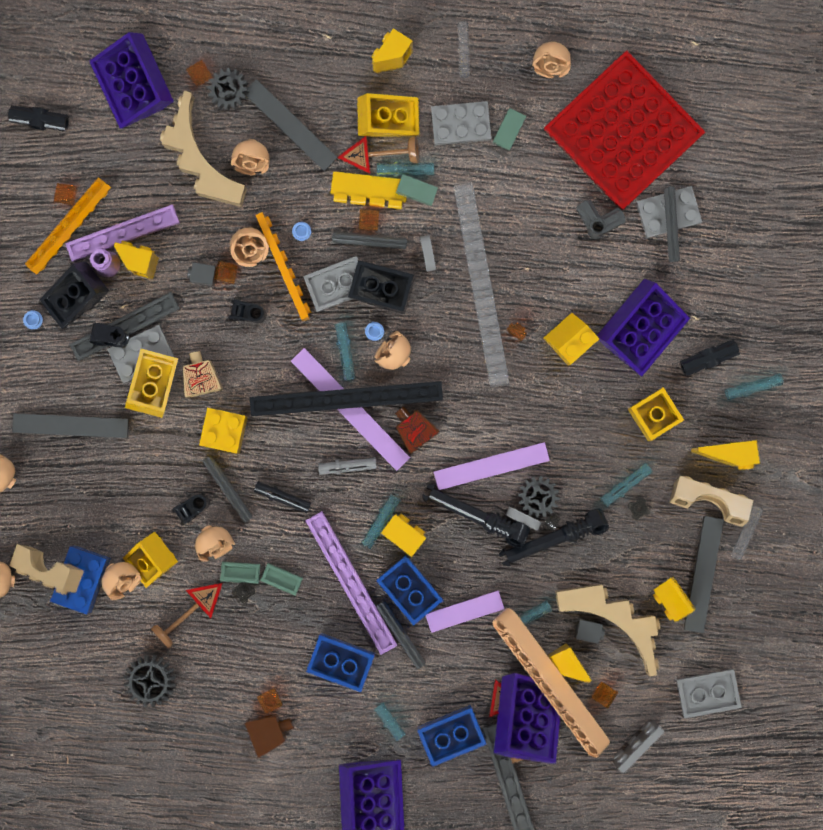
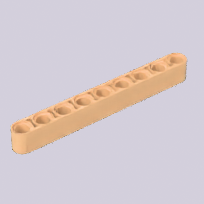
(551, 682)

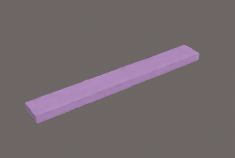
(356, 416)
(351, 583)

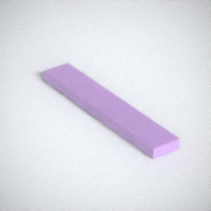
(124, 231)
(491, 466)

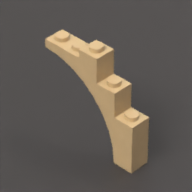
(182, 139)
(639, 629)

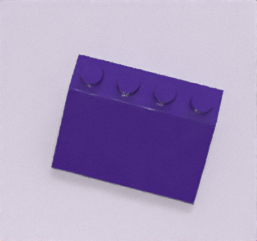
(131, 79)
(643, 326)
(526, 721)
(371, 795)

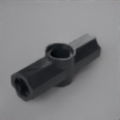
(38, 118)
(709, 357)

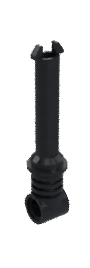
(594, 522)
(515, 533)

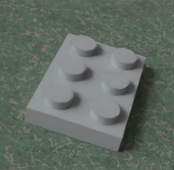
(461, 123)
(654, 217)
(332, 284)
(126, 357)
(708, 693)
(637, 746)

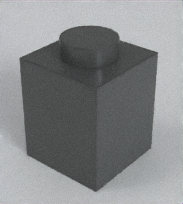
(202, 274)
(589, 631)

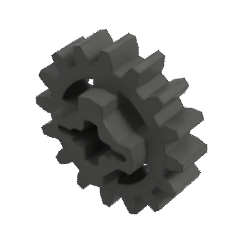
(225, 96)
(536, 488)

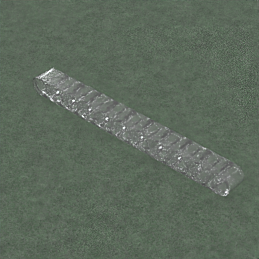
(481, 284)

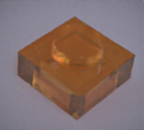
(199, 73)
(65, 194)
(369, 220)
(225, 272)
(517, 331)
(604, 695)
(269, 700)

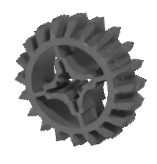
(133, 678)

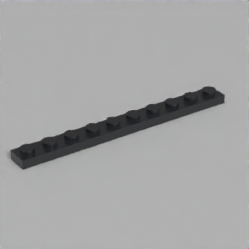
(346, 398)

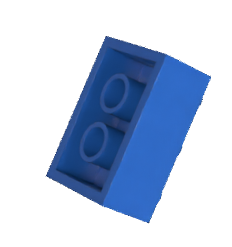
(90, 583)
(409, 590)
(340, 662)
(451, 735)

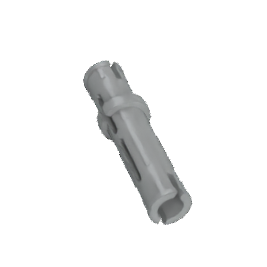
(347, 466)

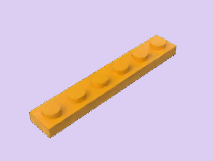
(67, 226)
(280, 258)

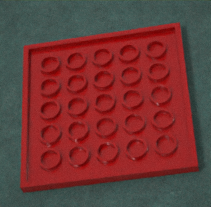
(624, 130)

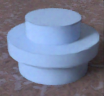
(301, 231)
(33, 319)
(374, 331)

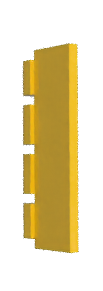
(365, 186)

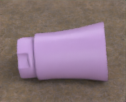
(109, 266)

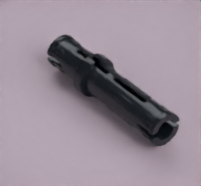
(261, 487)

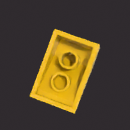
(387, 115)
(151, 383)
(734, 454)

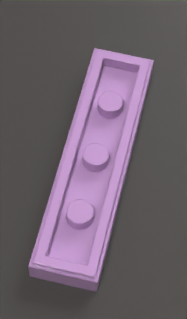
(464, 611)

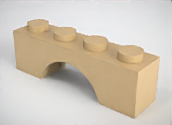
(734, 507)
(30, 562)

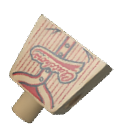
(200, 377)

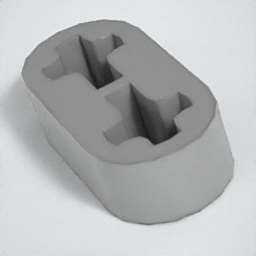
(427, 253)
(521, 517)

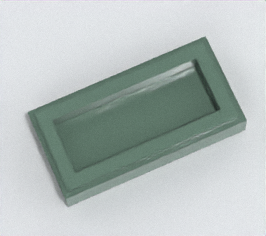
(509, 129)
(416, 190)
(240, 572)
(281, 579)

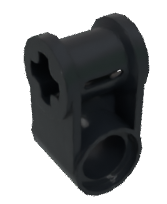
(243, 311)
(106, 335)
(188, 510)

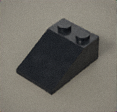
(381, 287)
(74, 294)

